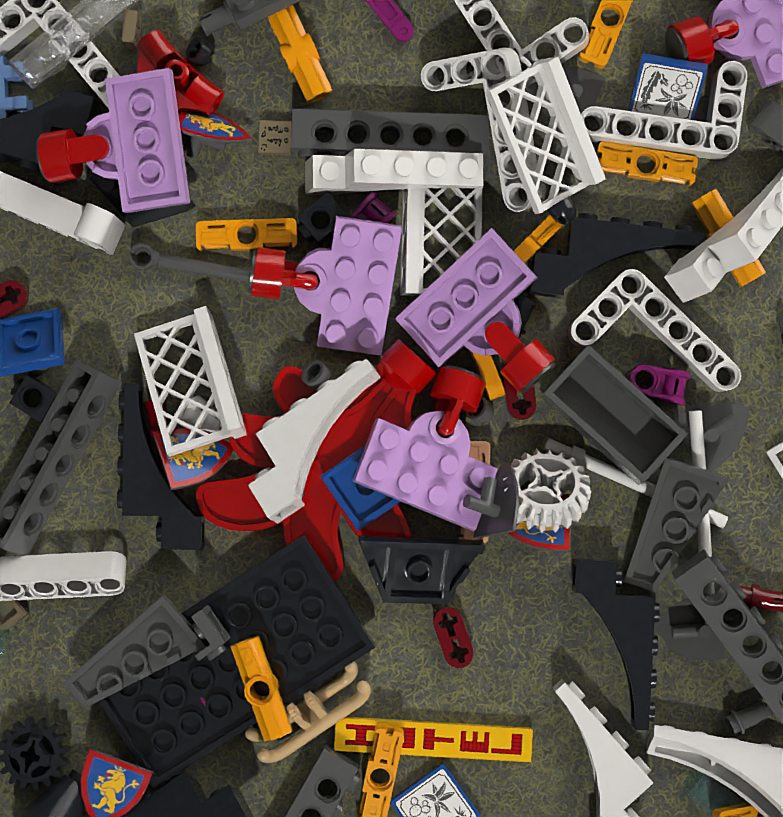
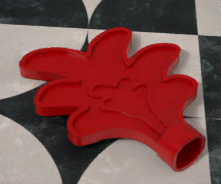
(234, 506)

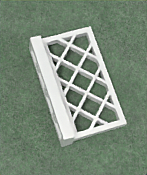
(564, 119)
(413, 234)
(217, 373)

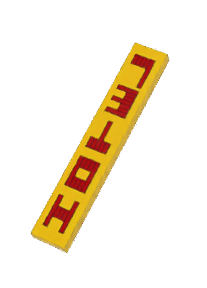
(440, 739)

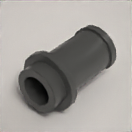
(747, 717)

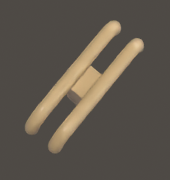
(312, 715)

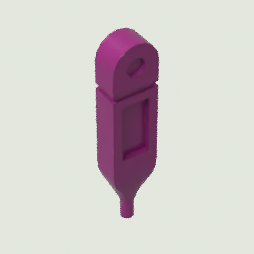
(393, 19)

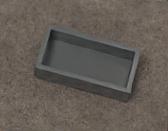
(614, 415)

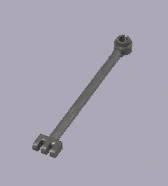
(189, 265)

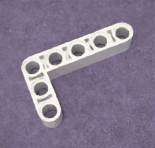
(45, 17)
(497, 29)
(487, 73)
(672, 127)
(85, 224)
(659, 326)
(62, 575)

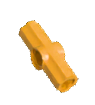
(300, 54)
(714, 215)
(267, 709)

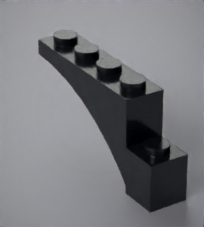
(22, 130)
(599, 242)
(145, 483)
(631, 625)
(185, 798)

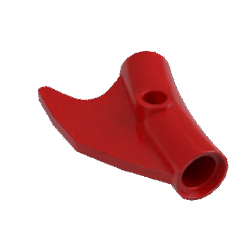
(192, 89)

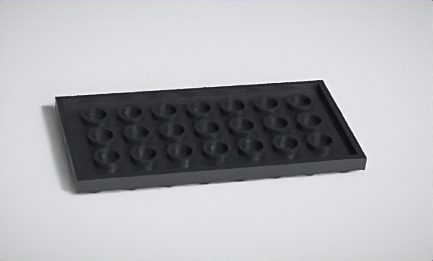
(306, 639)

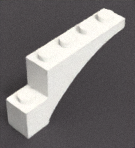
(390, 170)
(732, 246)
(297, 435)
(744, 767)
(615, 773)

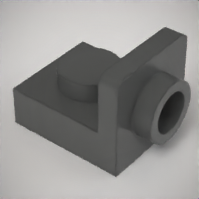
(210, 628)

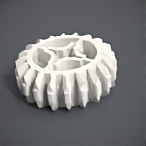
(549, 479)

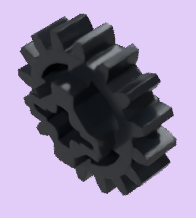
(47, 756)

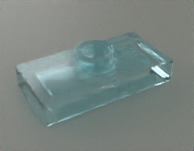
(710, 794)

